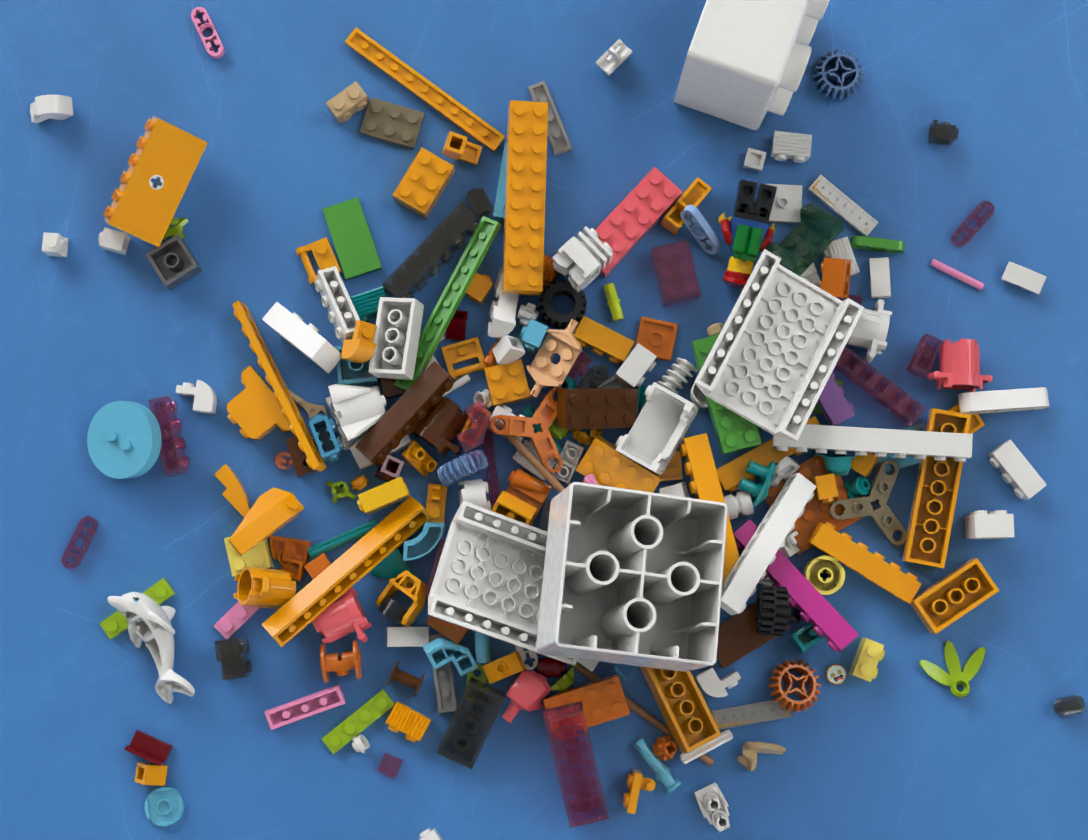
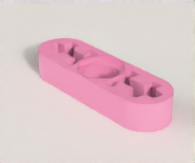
(206, 40)

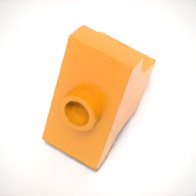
(504, 667)

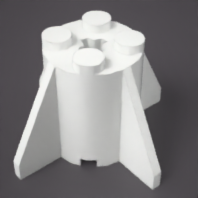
(355, 410)

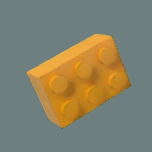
(424, 183)

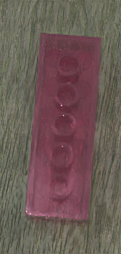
(575, 764)

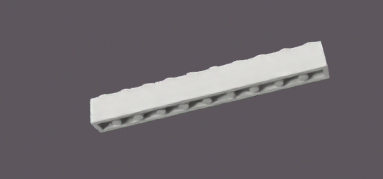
(880, 442)

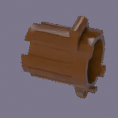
(441, 426)

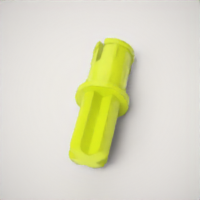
(613, 302)

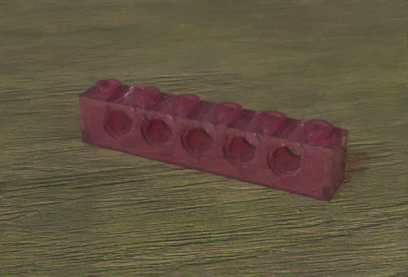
(879, 387)

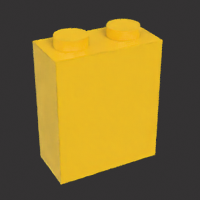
(383, 496)

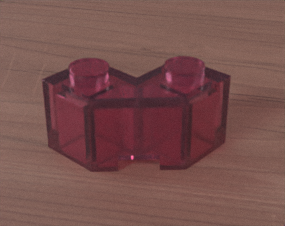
(474, 436)

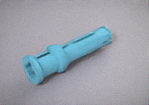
(662, 773)

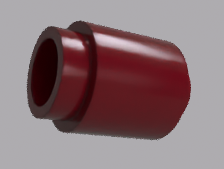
(551, 667)

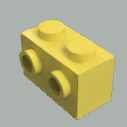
(867, 659)

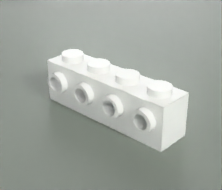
(337, 301)

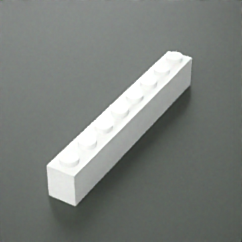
(765, 543)

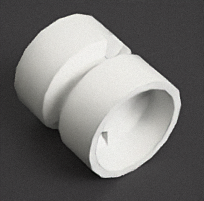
(739, 504)

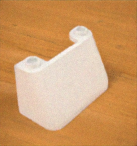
(658, 428)

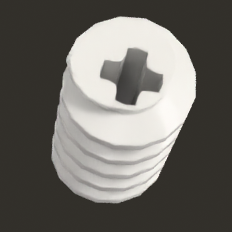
(677, 375)

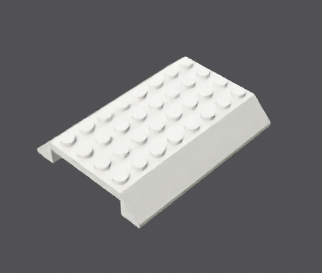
(777, 349)
(491, 577)

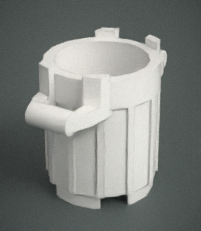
(871, 330)

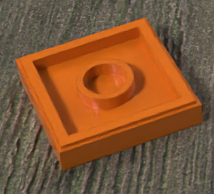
(657, 337)

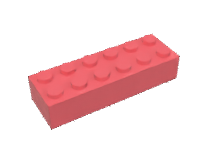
(637, 215)

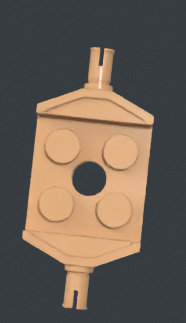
(543, 368)

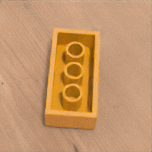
(616, 469)
(954, 596)

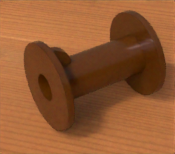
(406, 679)

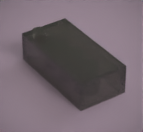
(471, 722)

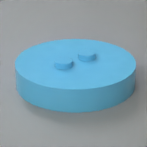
(124, 439)

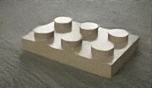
(392, 123)

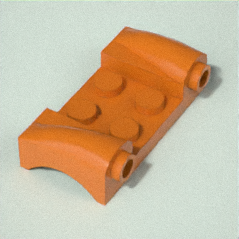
(528, 489)

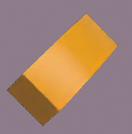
(692, 196)
(235, 490)

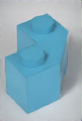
(443, 651)

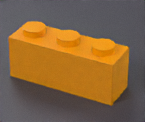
(603, 340)

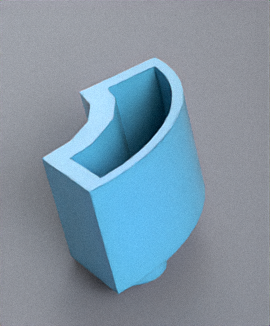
(425, 542)

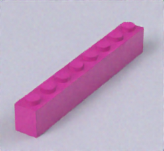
(803, 596)

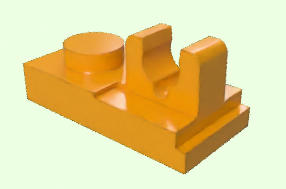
(436, 502)

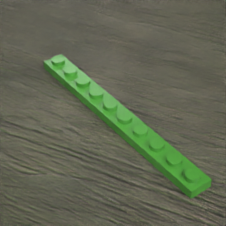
(452, 296)

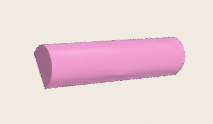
(305, 707)

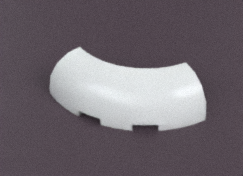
(502, 310)

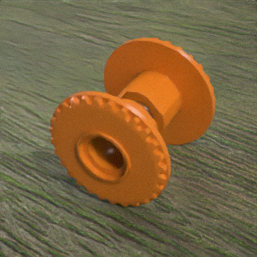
(340, 664)

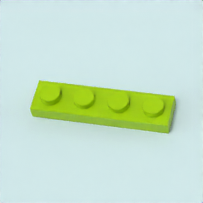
(118, 622)
(358, 721)

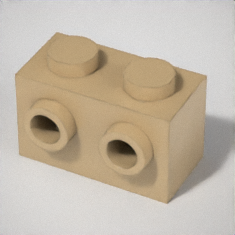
(347, 102)

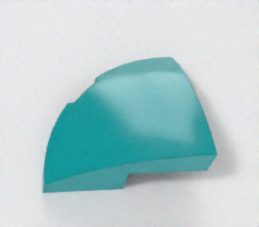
(391, 566)

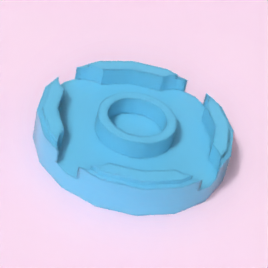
(164, 806)

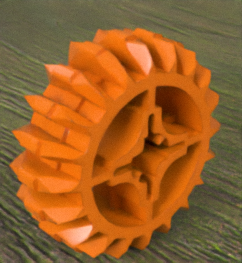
(789, 680)

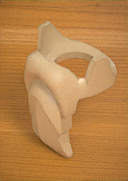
(751, 749)

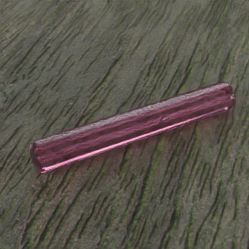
(491, 469)

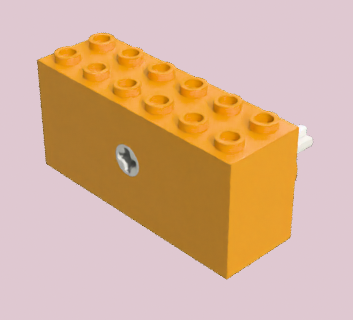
(148, 207)

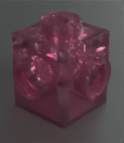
(580, 366)

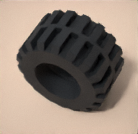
(554, 290)
(772, 610)

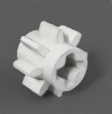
(526, 313)

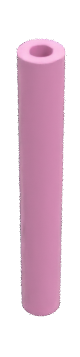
(957, 274)

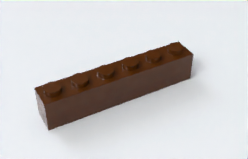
(405, 414)

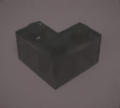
(233, 658)

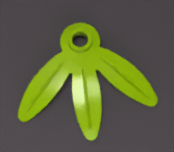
(953, 665)

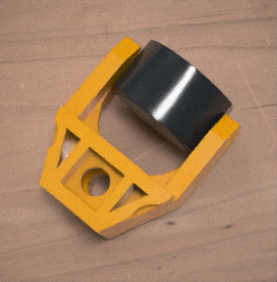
(410, 586)

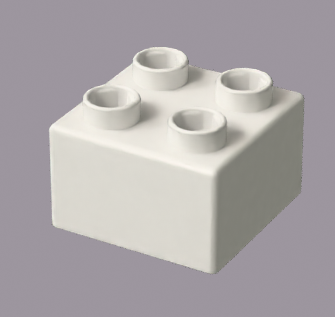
(748, 58)
(632, 578)

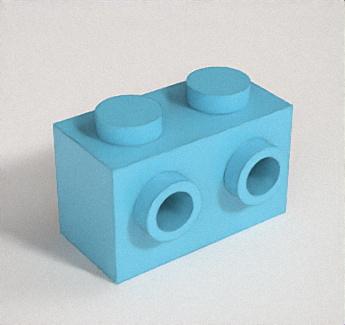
(533, 336)

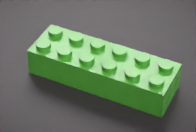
(731, 430)

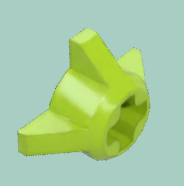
(177, 229)
(338, 492)
(564, 682)

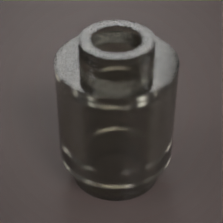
(1069, 706)

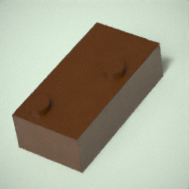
(739, 637)

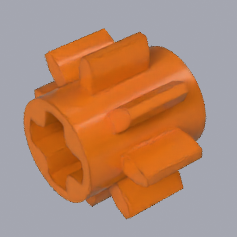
(664, 748)

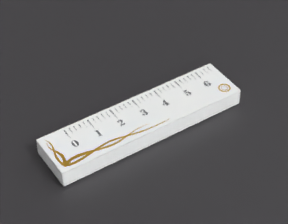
(843, 206)

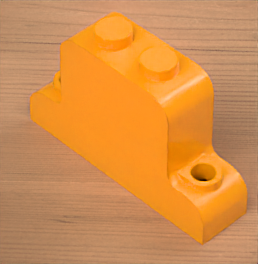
(256, 408)

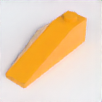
(267, 516)

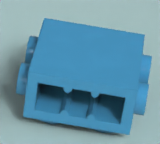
(323, 432)

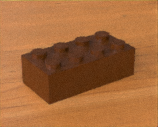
(596, 407)

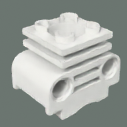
(582, 258)

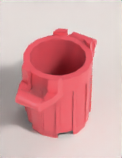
(960, 367)
(342, 619)

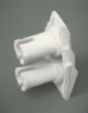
(713, 806)

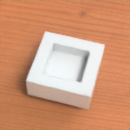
(754, 159)

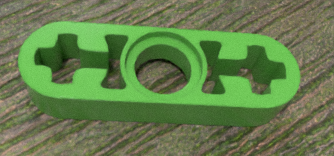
(877, 244)

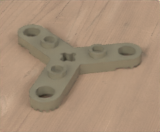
(879, 492)

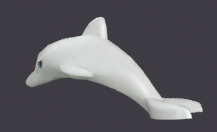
(152, 624)

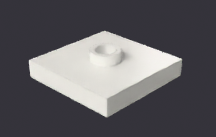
(786, 204)

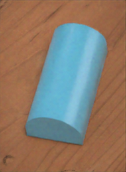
(481, 647)

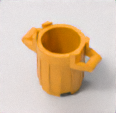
(264, 587)

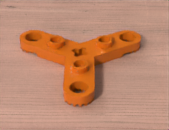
(522, 427)

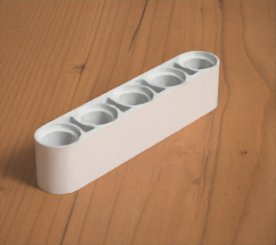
(1003, 400)

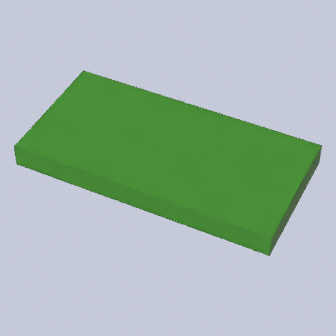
(352, 238)

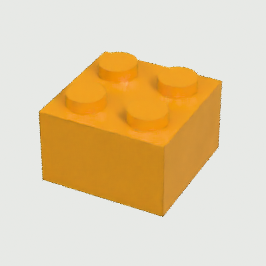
(507, 383)

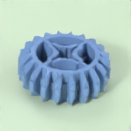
(824, 77)
(462, 468)

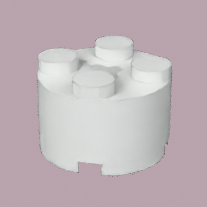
(474, 492)

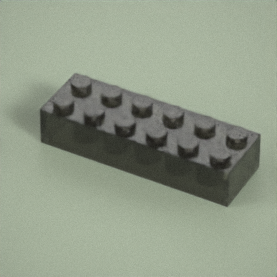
(432, 253)

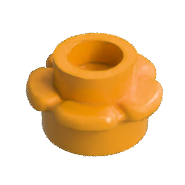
(359, 482)

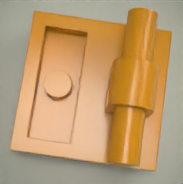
(636, 782)

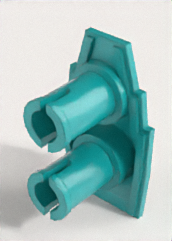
(759, 490)

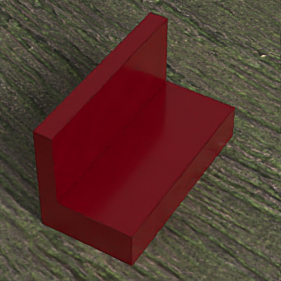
(149, 748)

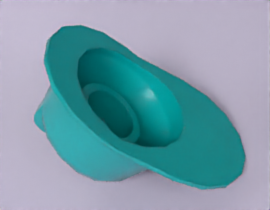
(836, 463)

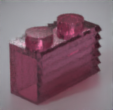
(924, 356)

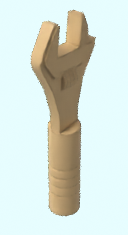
(311, 409)

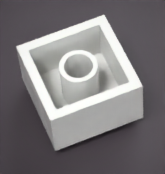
(989, 526)

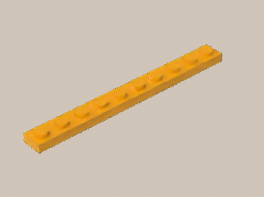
(425, 89)
(281, 392)

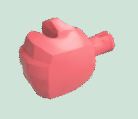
(526, 694)

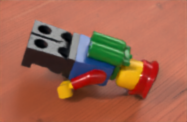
(747, 230)

